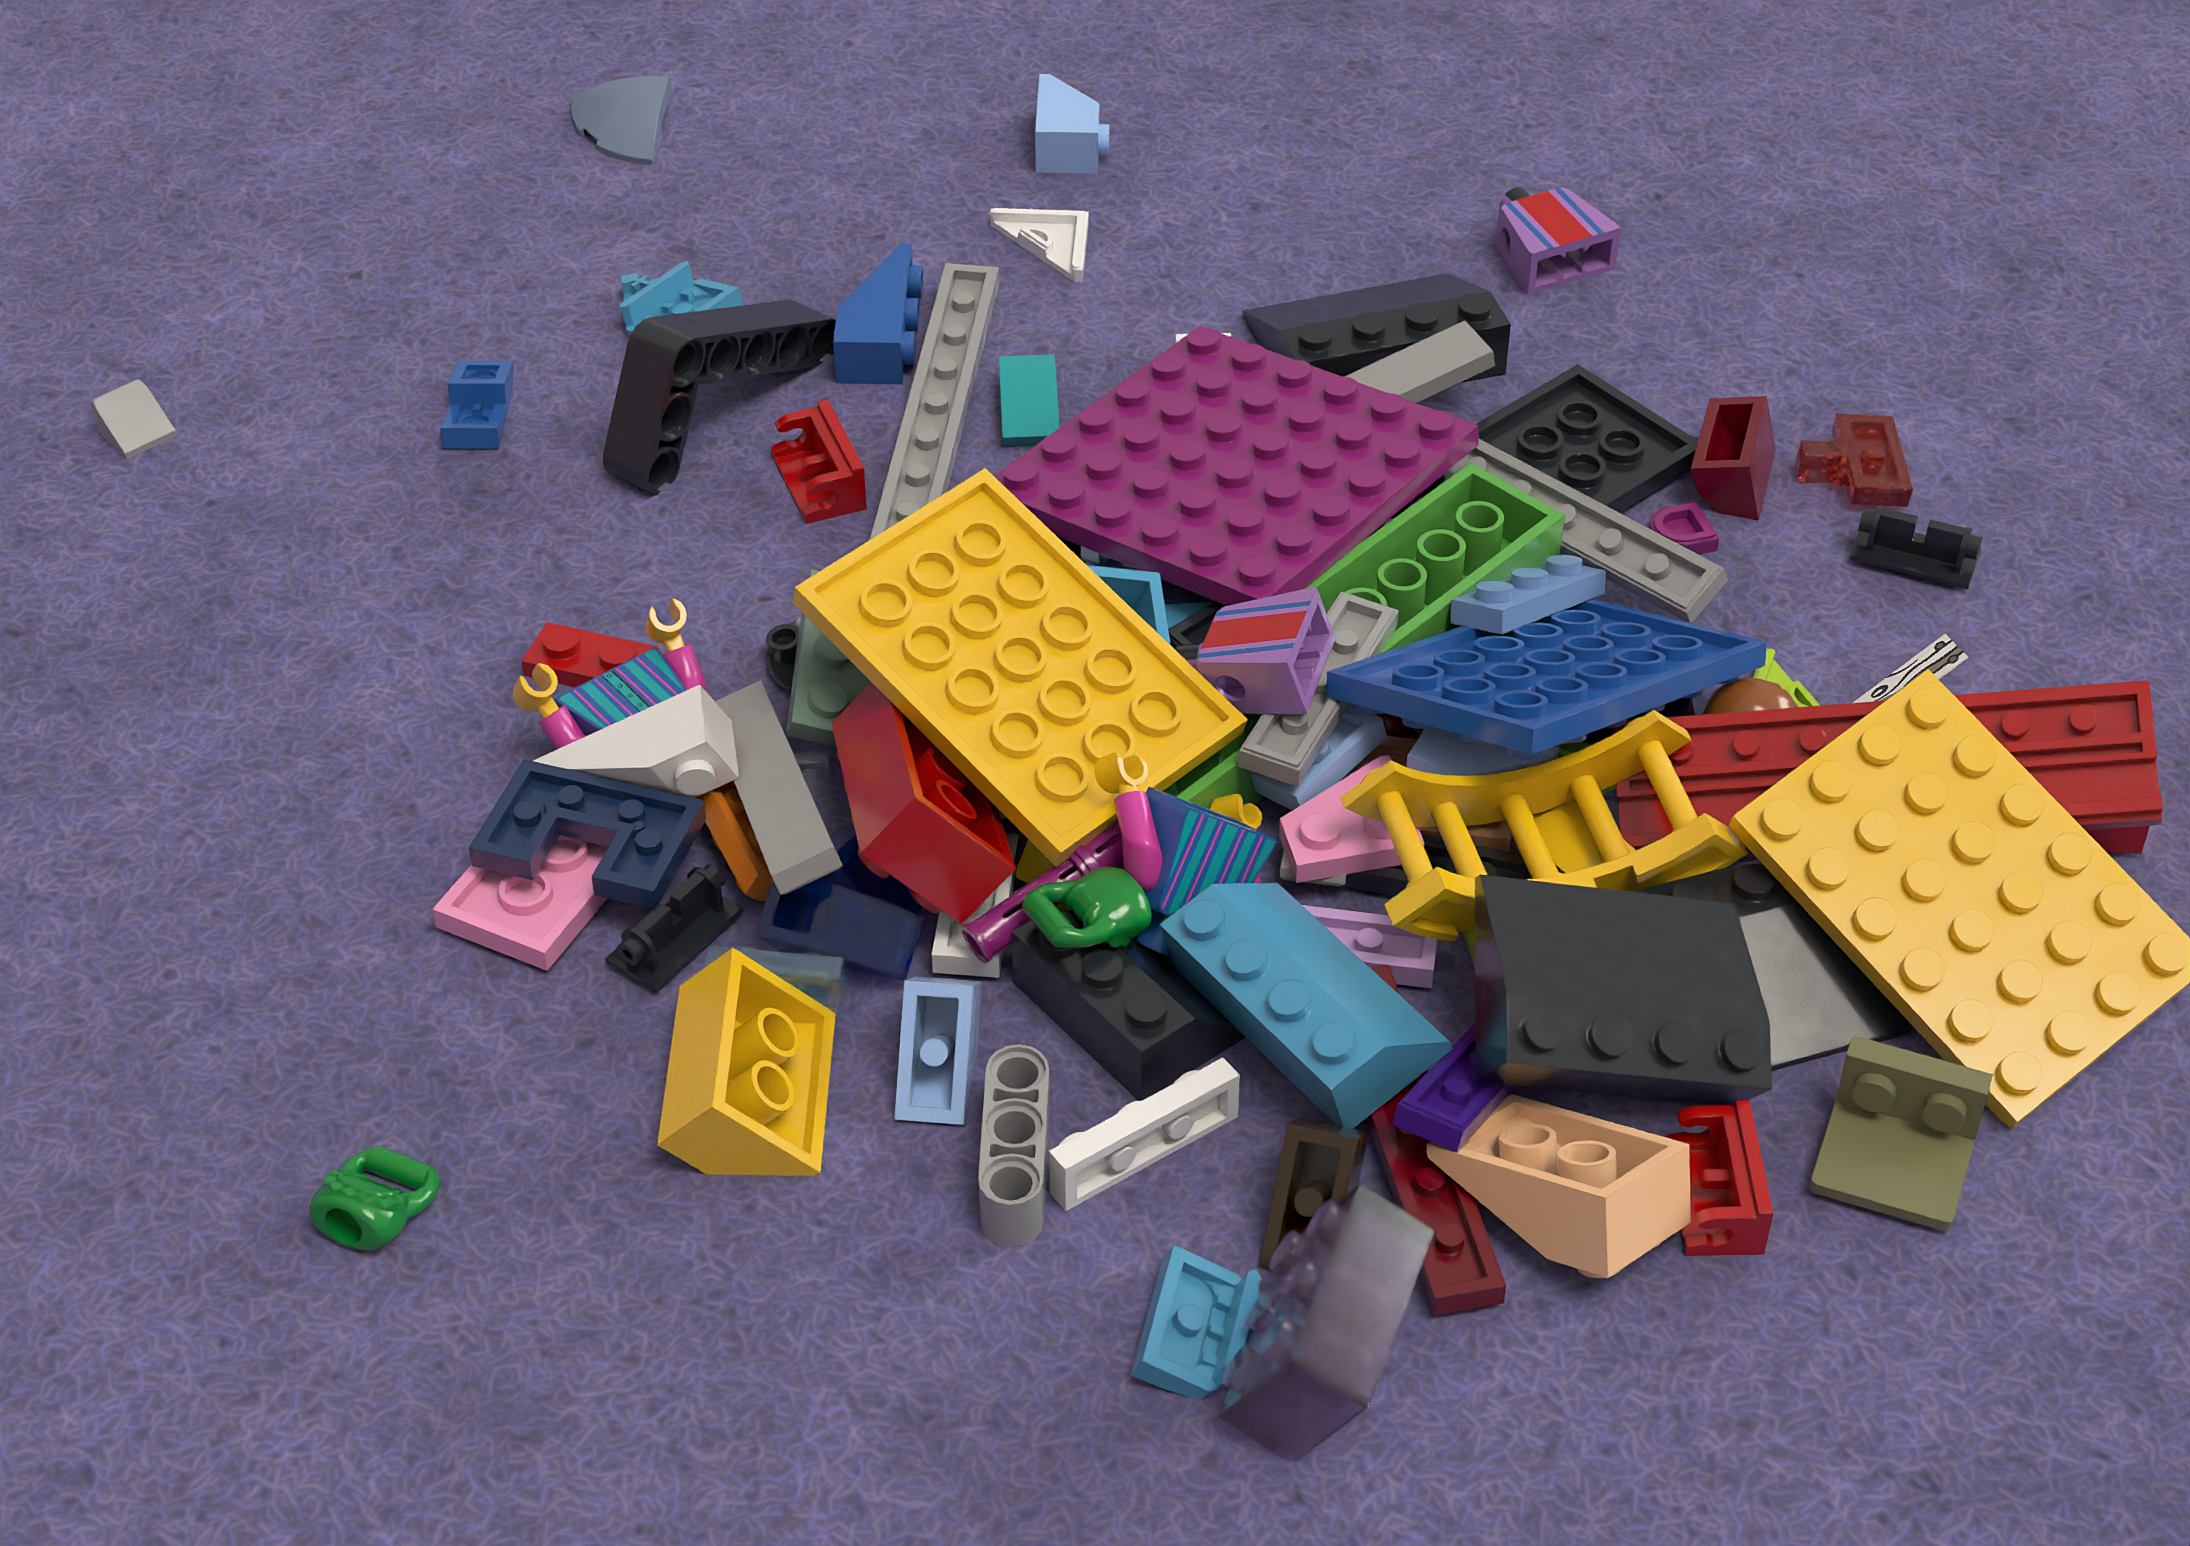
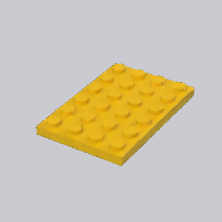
(1016, 661)
(1968, 896)

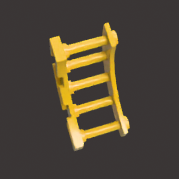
(1443, 903)

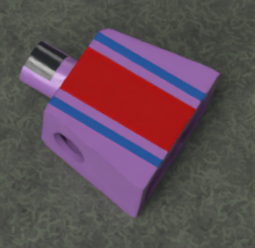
(1554, 238)
(1266, 652)

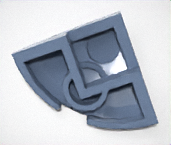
(624, 116)

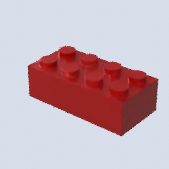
(918, 810)

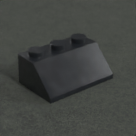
(1121, 1007)

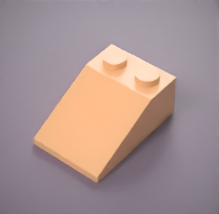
(1574, 1183)

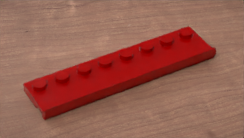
(2080, 742)

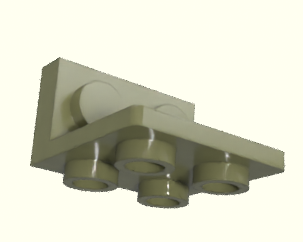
(1901, 1133)

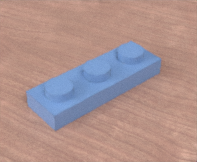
(1528, 595)

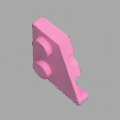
(1330, 840)

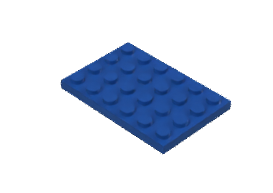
(1546, 678)

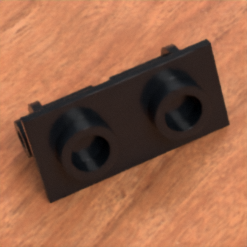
(1942, 555)
(675, 931)

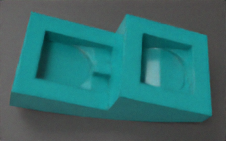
(1028, 399)

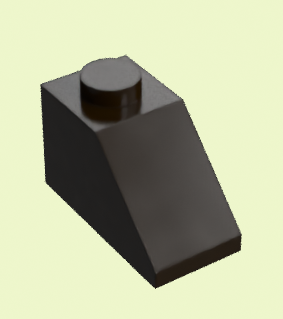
(1314, 1166)

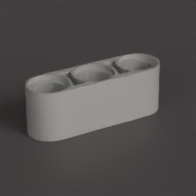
(1014, 1145)

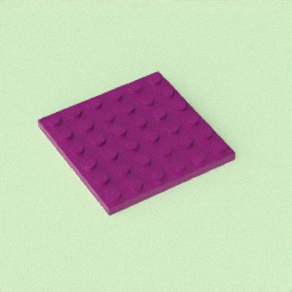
(1234, 468)

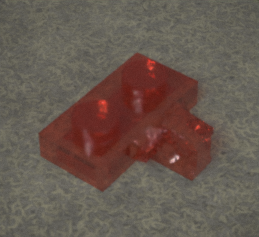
(1861, 456)

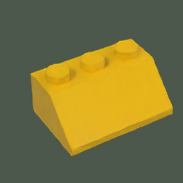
(747, 1073)

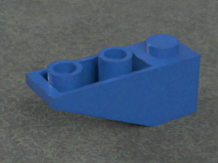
(876, 321)

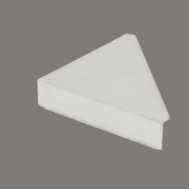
(1050, 235)

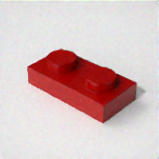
(578, 653)

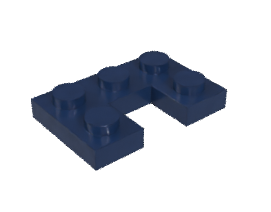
(642, 827)

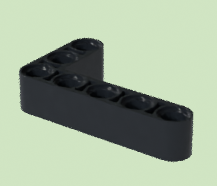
(678, 353)

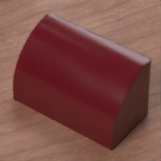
(1735, 455)

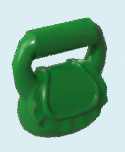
(1105, 902)
(367, 1212)

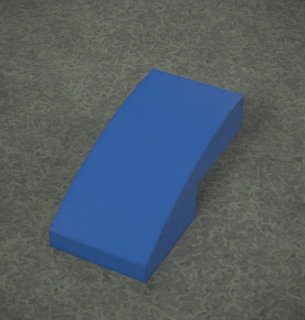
(477, 405)

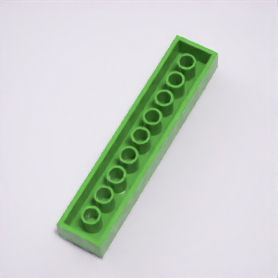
(1430, 553)

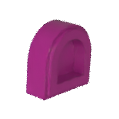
(1687, 527)

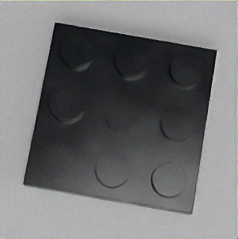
(1591, 439)

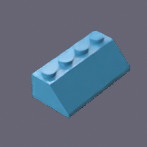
(1302, 998)

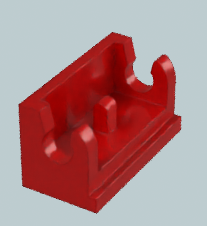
(820, 465)
(1727, 1182)

